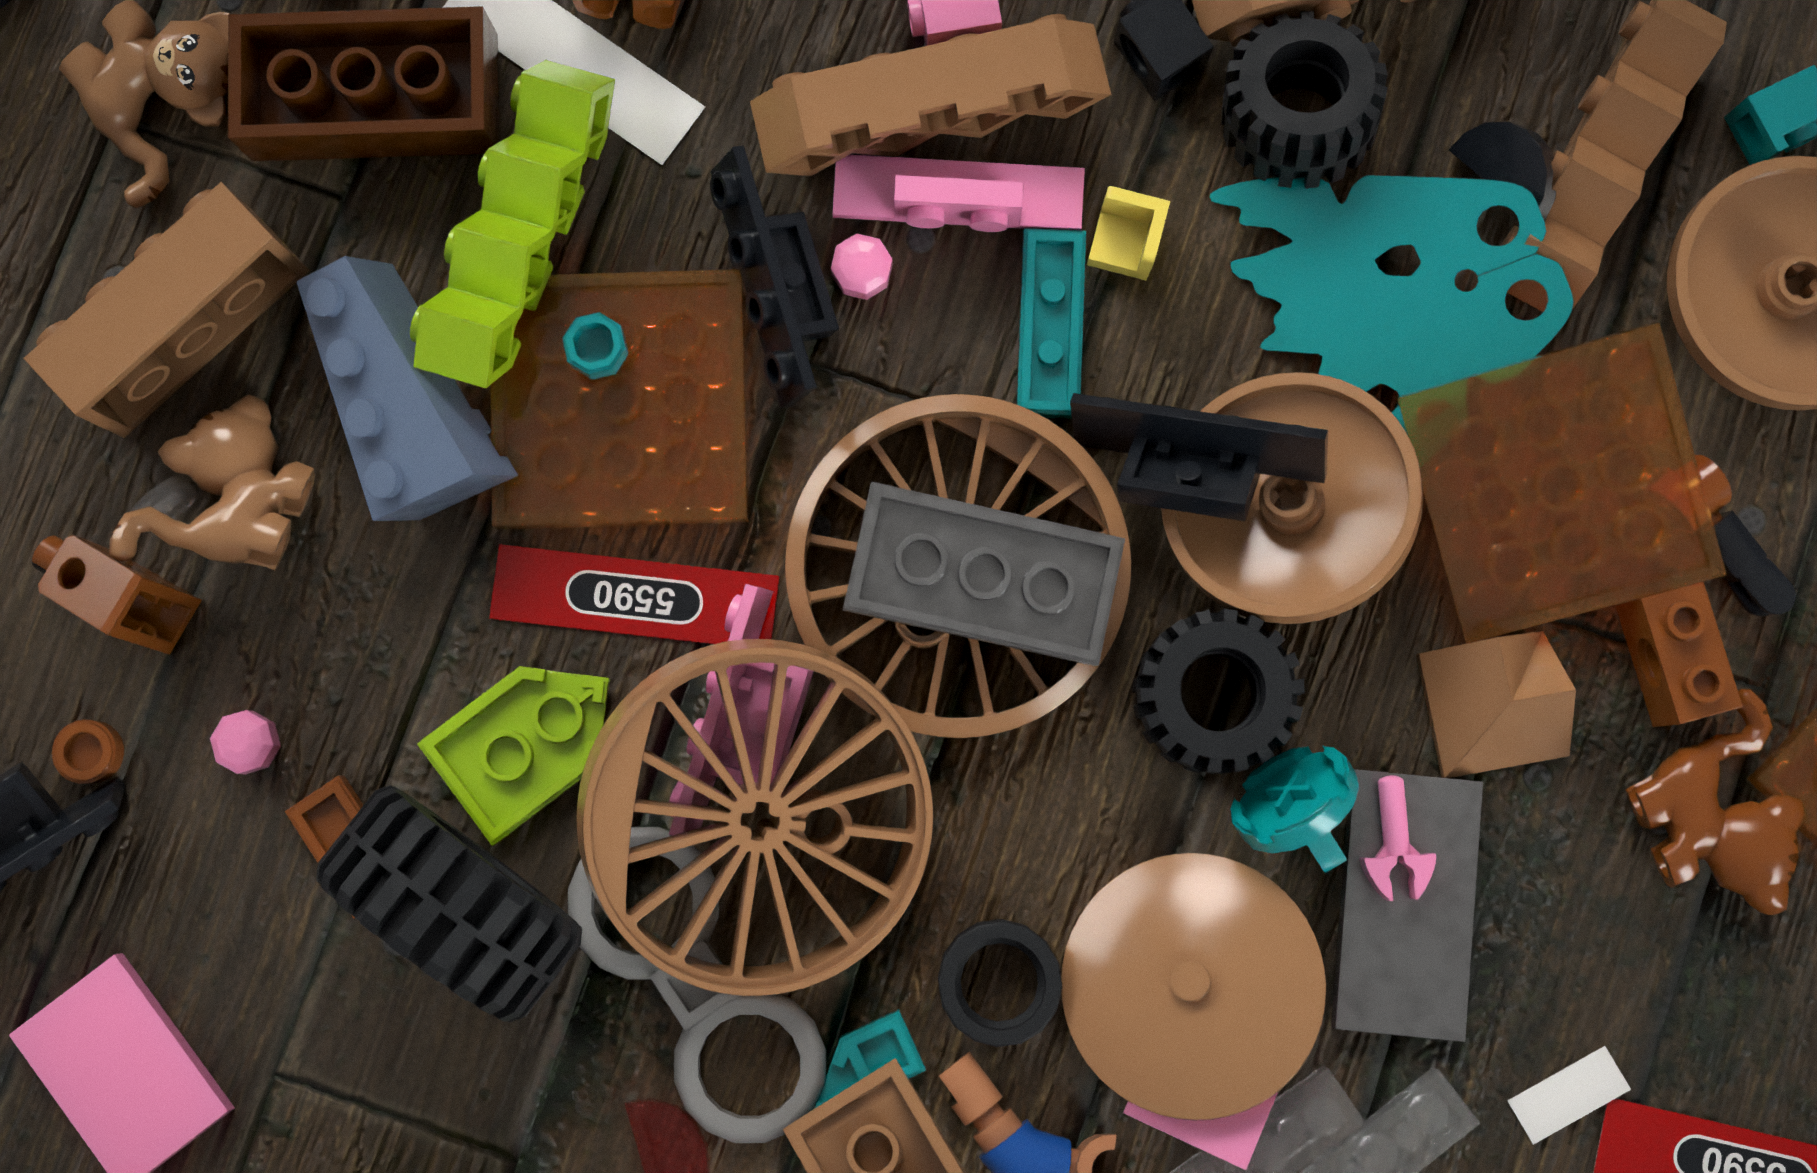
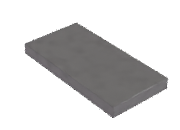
(984, 574)
(1406, 958)

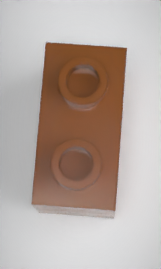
(1679, 656)

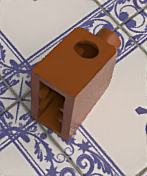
(113, 594)

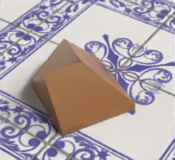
(1497, 703)

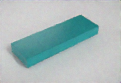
(1051, 320)

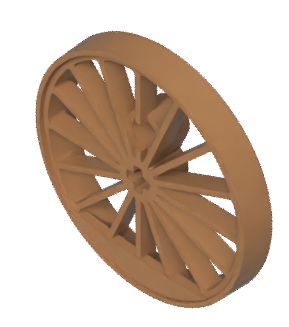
(1025, 441)
(609, 800)

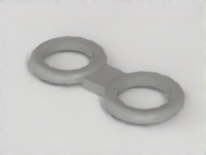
(704, 1010)

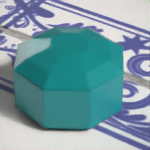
(595, 345)

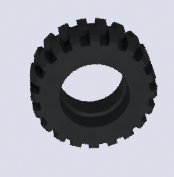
(448, 905)

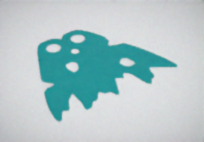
(1388, 326)

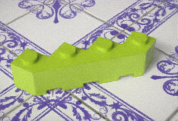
(504, 248)

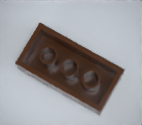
(363, 83)

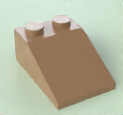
(873, 1129)

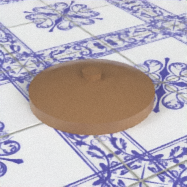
(1749, 283)
(1308, 543)
(1193, 986)

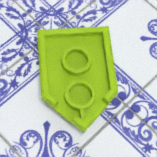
(518, 745)

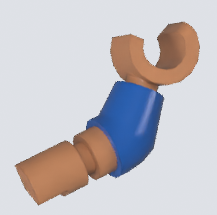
(1007, 1141)

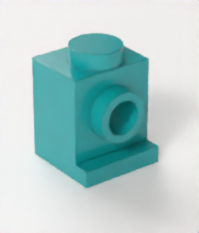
(1777, 117)

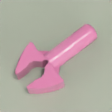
(1396, 845)

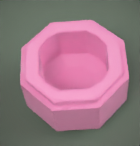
(861, 266)
(245, 742)

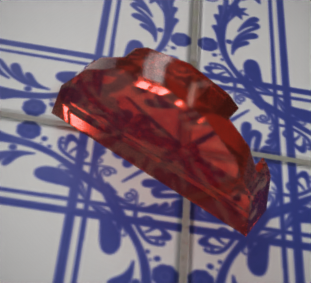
(667, 1138)

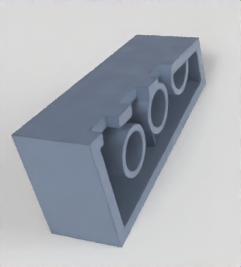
(405, 426)

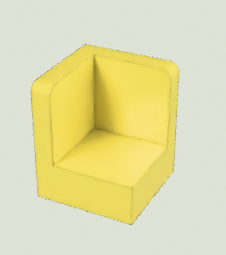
(1128, 233)

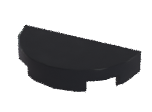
(1510, 155)

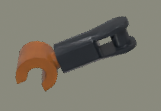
(1749, 573)

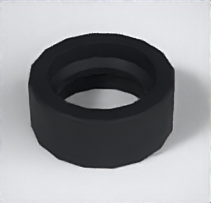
(1007, 1031)

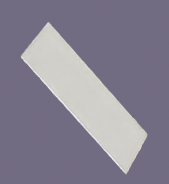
(1569, 1095)

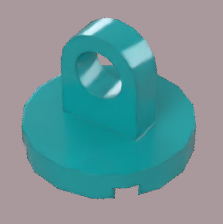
(1297, 803)

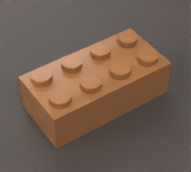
(166, 312)

